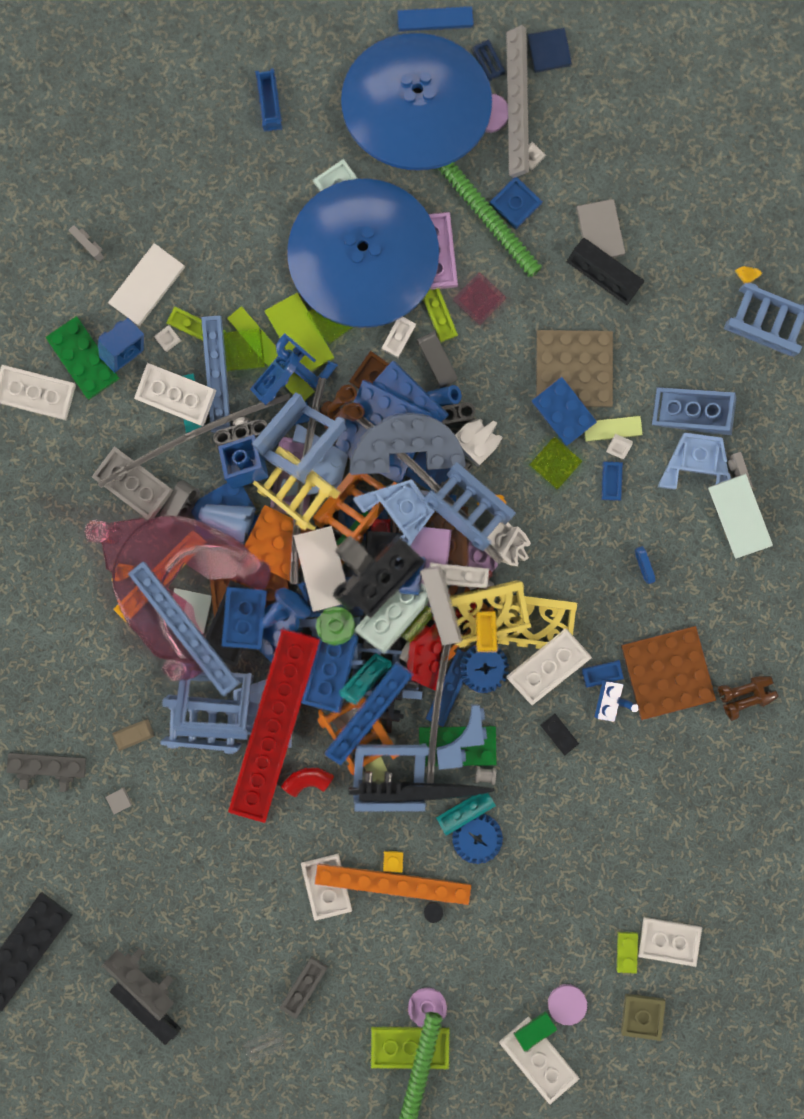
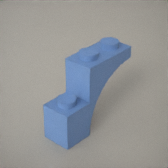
(451, 754)

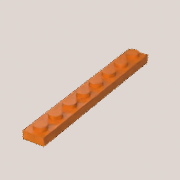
(392, 884)

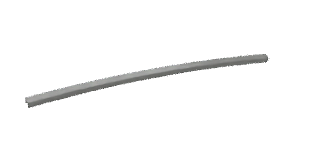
(190, 435)
(307, 446)

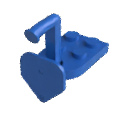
(282, 368)
(288, 605)

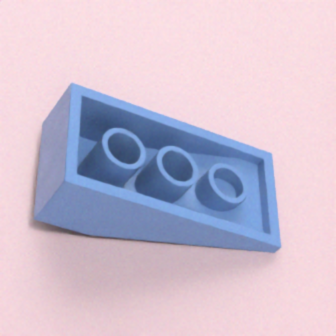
(696, 410)

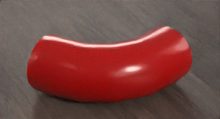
(307, 778)

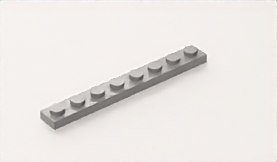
(517, 102)

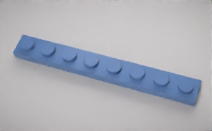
(184, 628)

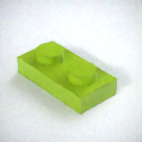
(627, 952)

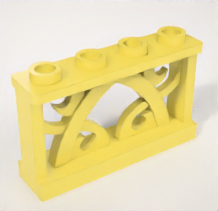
(503, 590)
(558, 609)

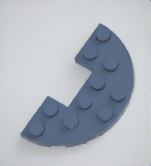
(404, 435)

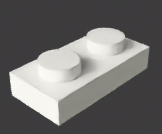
(398, 337)

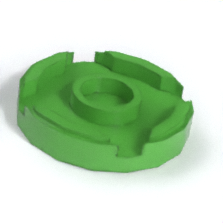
(335, 625)

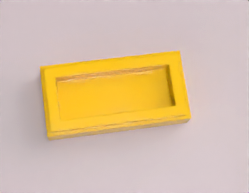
(486, 631)

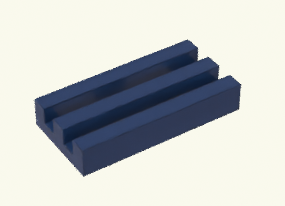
(481, 46)

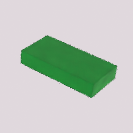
(535, 1031)

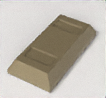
(133, 734)

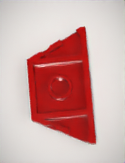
(425, 657)

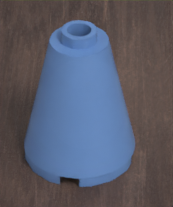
(229, 519)

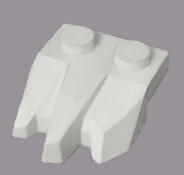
(478, 441)
(509, 543)

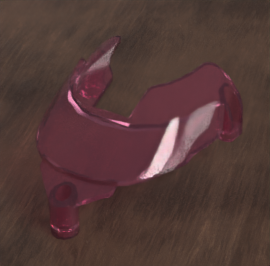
(166, 546)

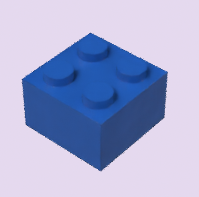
(121, 344)
(242, 462)

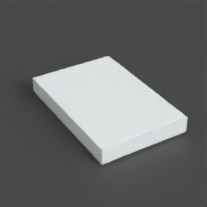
(325, 900)
(669, 941)

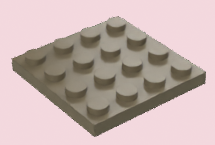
(582, 361)

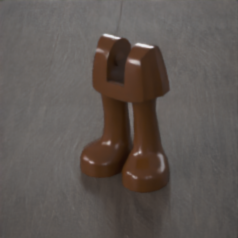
(350, 411)
(756, 686)

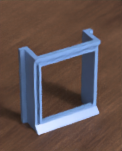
(283, 423)
(212, 730)
(417, 750)

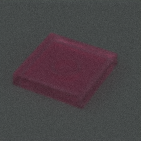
(479, 298)

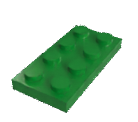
(81, 357)
(474, 755)

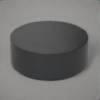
(433, 912)

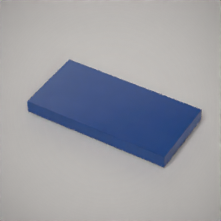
(329, 675)

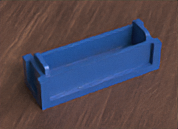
(269, 100)

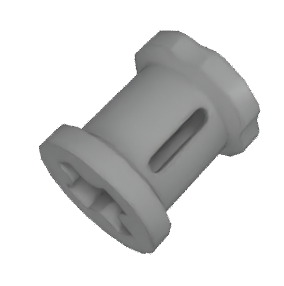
(485, 775)

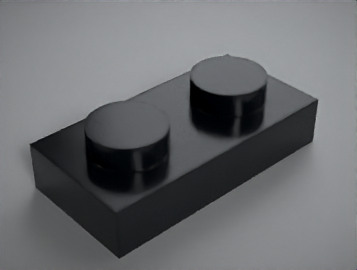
(559, 734)

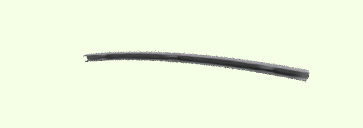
(434, 486)
(437, 702)

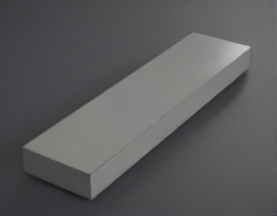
(441, 605)

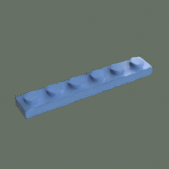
(216, 368)

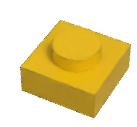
(393, 861)

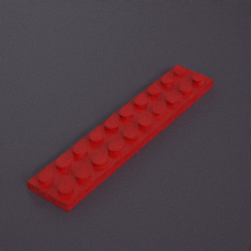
(273, 725)

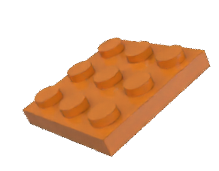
(272, 541)

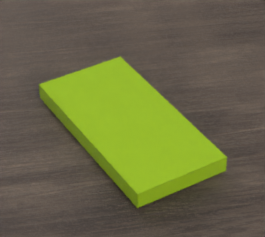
(292, 319)
(398, 1045)

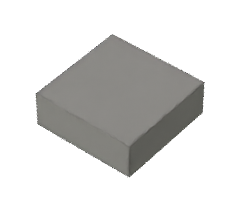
(118, 801)

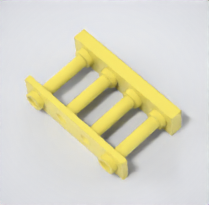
(312, 480)

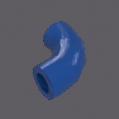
(446, 396)

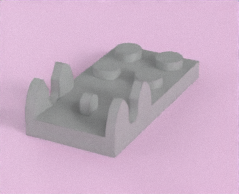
(137, 487)

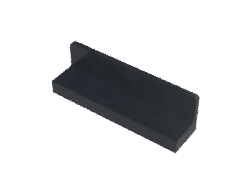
(605, 271)
(163, 1029)

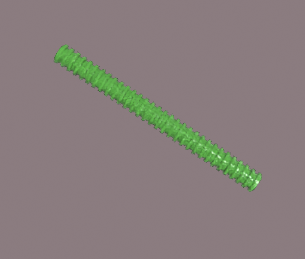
(490, 218)
(421, 1066)

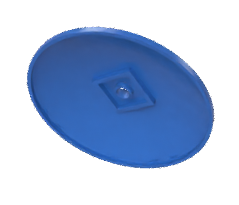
(411, 127)
(370, 284)

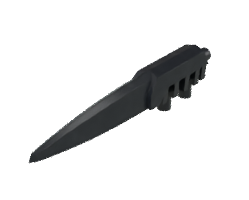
(408, 791)

